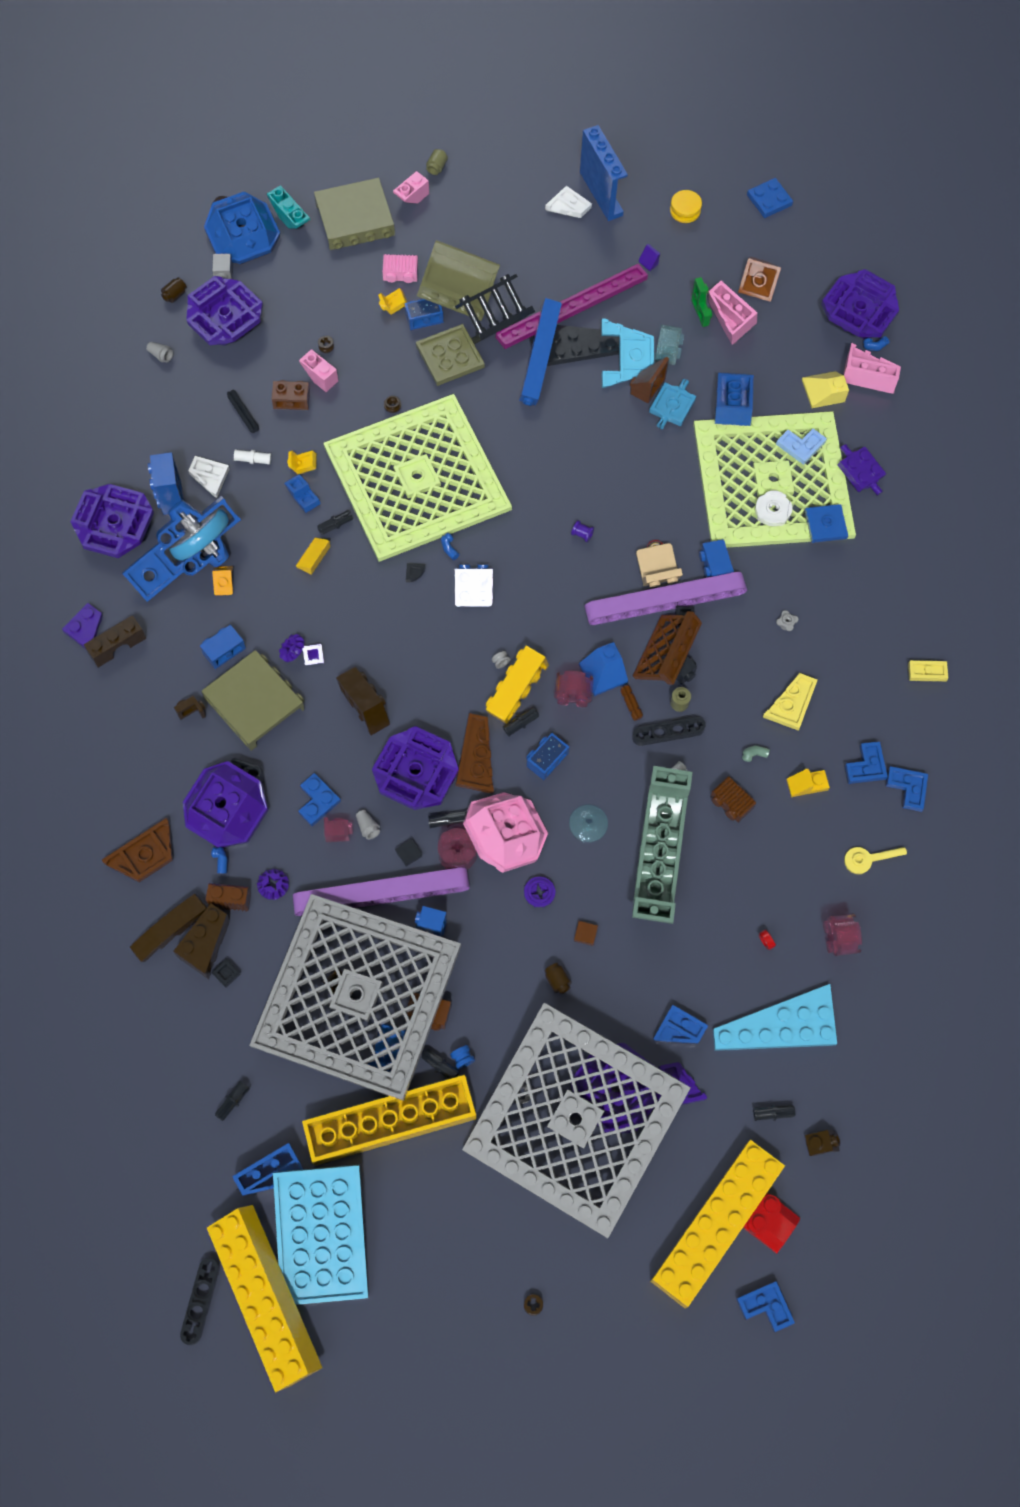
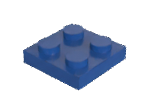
(769, 197)

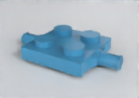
(672, 404)

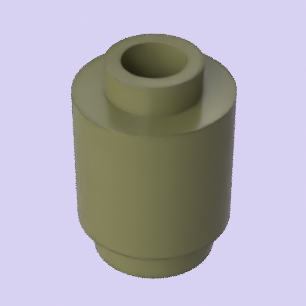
(436, 161)
(680, 699)

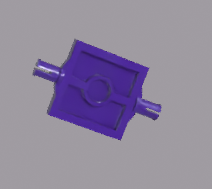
(861, 469)

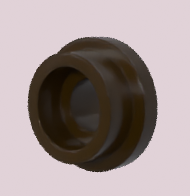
(392, 400)

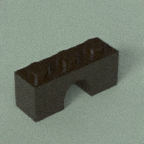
(124, 633)

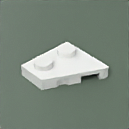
(569, 203)

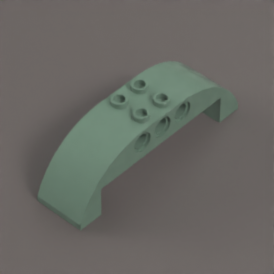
(661, 845)

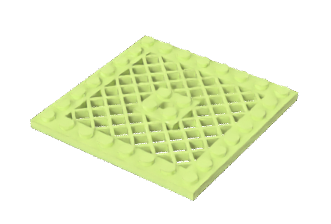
(443, 411)
(775, 425)

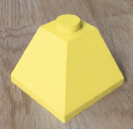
(825, 389)

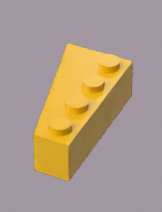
(516, 684)

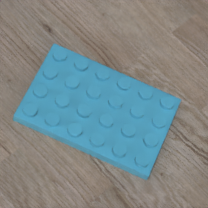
(321, 1233)

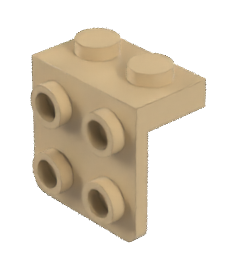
(658, 565)

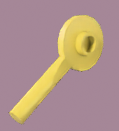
(860, 860)

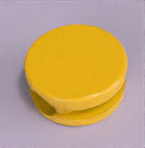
(685, 206)

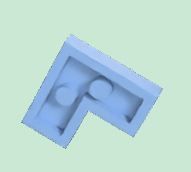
(800, 448)

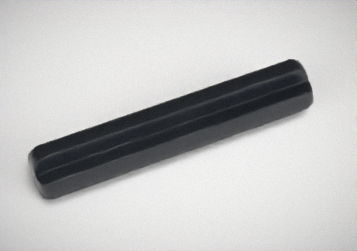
(242, 411)

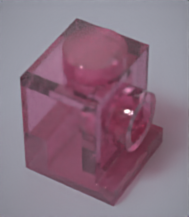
(337, 830)

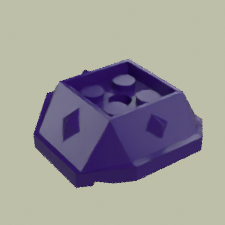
(862, 304)
(223, 310)
(107, 505)
(417, 751)
(243, 808)
(618, 1106)

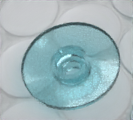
(585, 831)

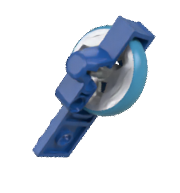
(184, 546)

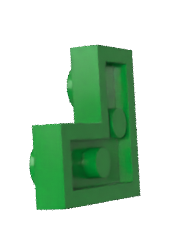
(698, 300)

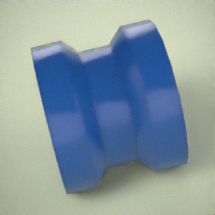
(462, 1057)

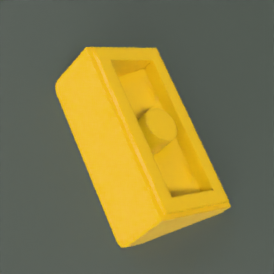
(313, 555)

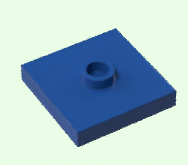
(826, 523)

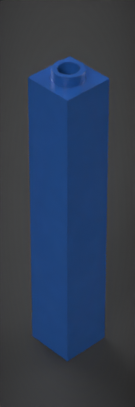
(540, 352)

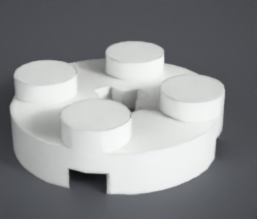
(769, 517)

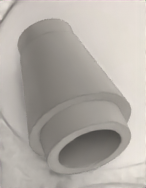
(161, 352)
(367, 825)

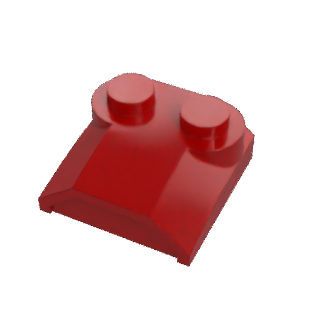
(772, 1223)

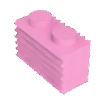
(400, 268)

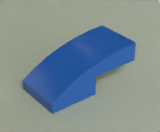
(302, 493)

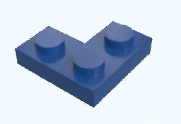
(871, 768)
(913, 783)
(322, 799)
(769, 1300)

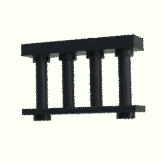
(495, 326)

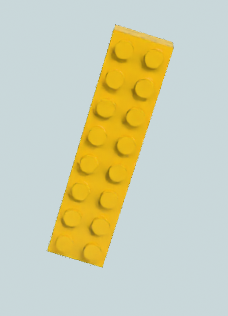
(389, 1120)
(717, 1224)
(264, 1298)

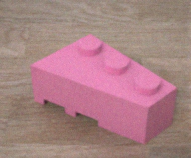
(731, 311)
(870, 372)

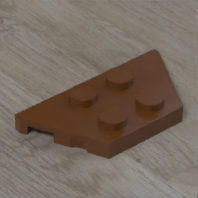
(144, 853)

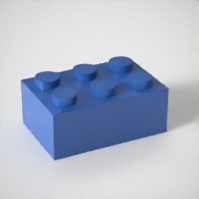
(734, 399)
(165, 481)

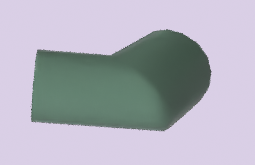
(754, 750)

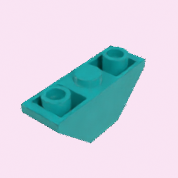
(286, 208)

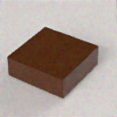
(585, 933)

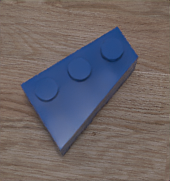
(260, 1174)

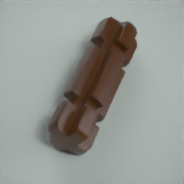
(631, 702)

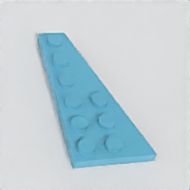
(793, 1023)

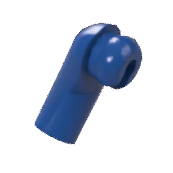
(875, 346)
(448, 549)
(222, 859)

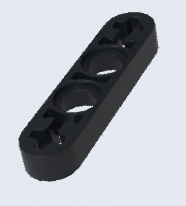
(667, 727)
(196, 1300)

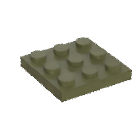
(450, 354)

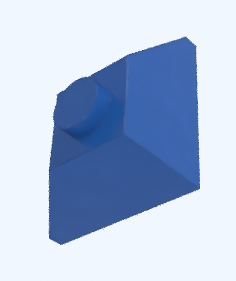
(606, 667)

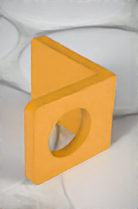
(222, 580)

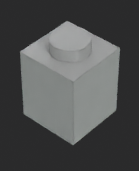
(222, 266)

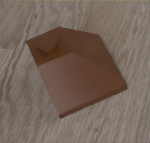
(649, 380)

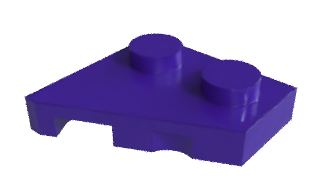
(84, 625)

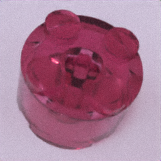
(573, 688)
(456, 839)
(843, 935)

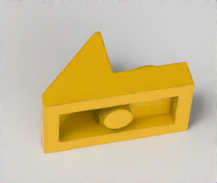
(807, 783)

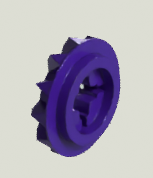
(291, 648)
(544, 885)
(281, 886)

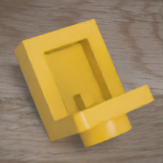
(393, 301)
(302, 462)

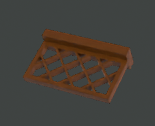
(676, 651)

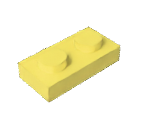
(928, 671)

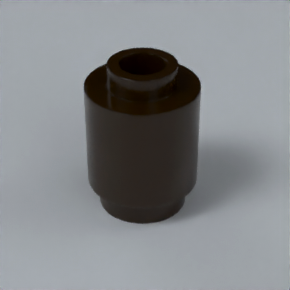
(173, 290)
(558, 978)

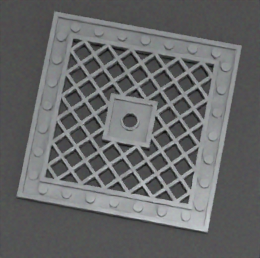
(418, 1028)
(530, 1177)

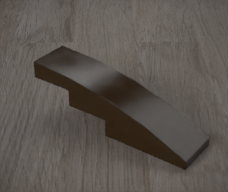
(168, 927)

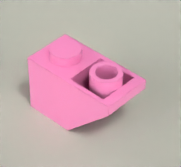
(413, 189)
(319, 370)

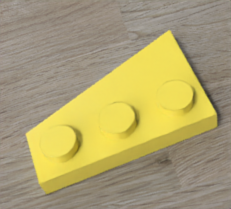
(793, 703)

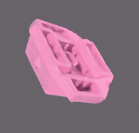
(502, 845)

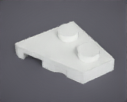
(209, 474)

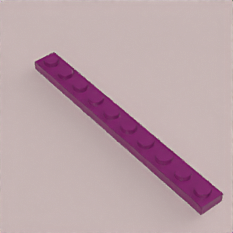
(575, 304)

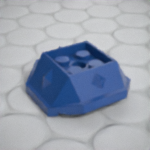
(245, 242)

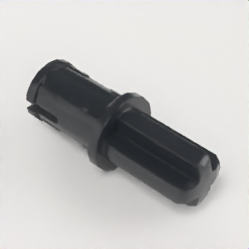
(334, 522)
(520, 722)
(446, 819)
(440, 1064)
(232, 1100)
(774, 1112)

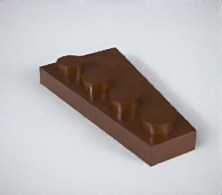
(475, 758)

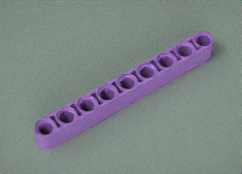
(665, 598)
(389, 889)

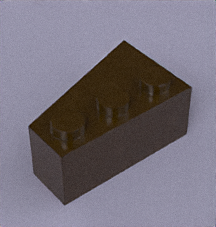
(364, 699)
(203, 941)

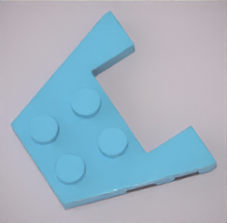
(635, 352)

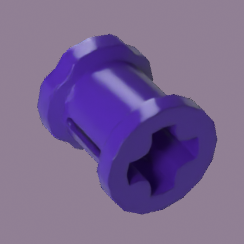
(582, 531)

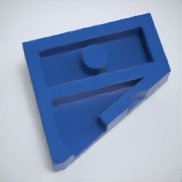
(680, 1028)

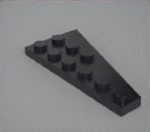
(579, 344)

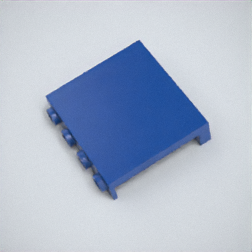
(601, 171)

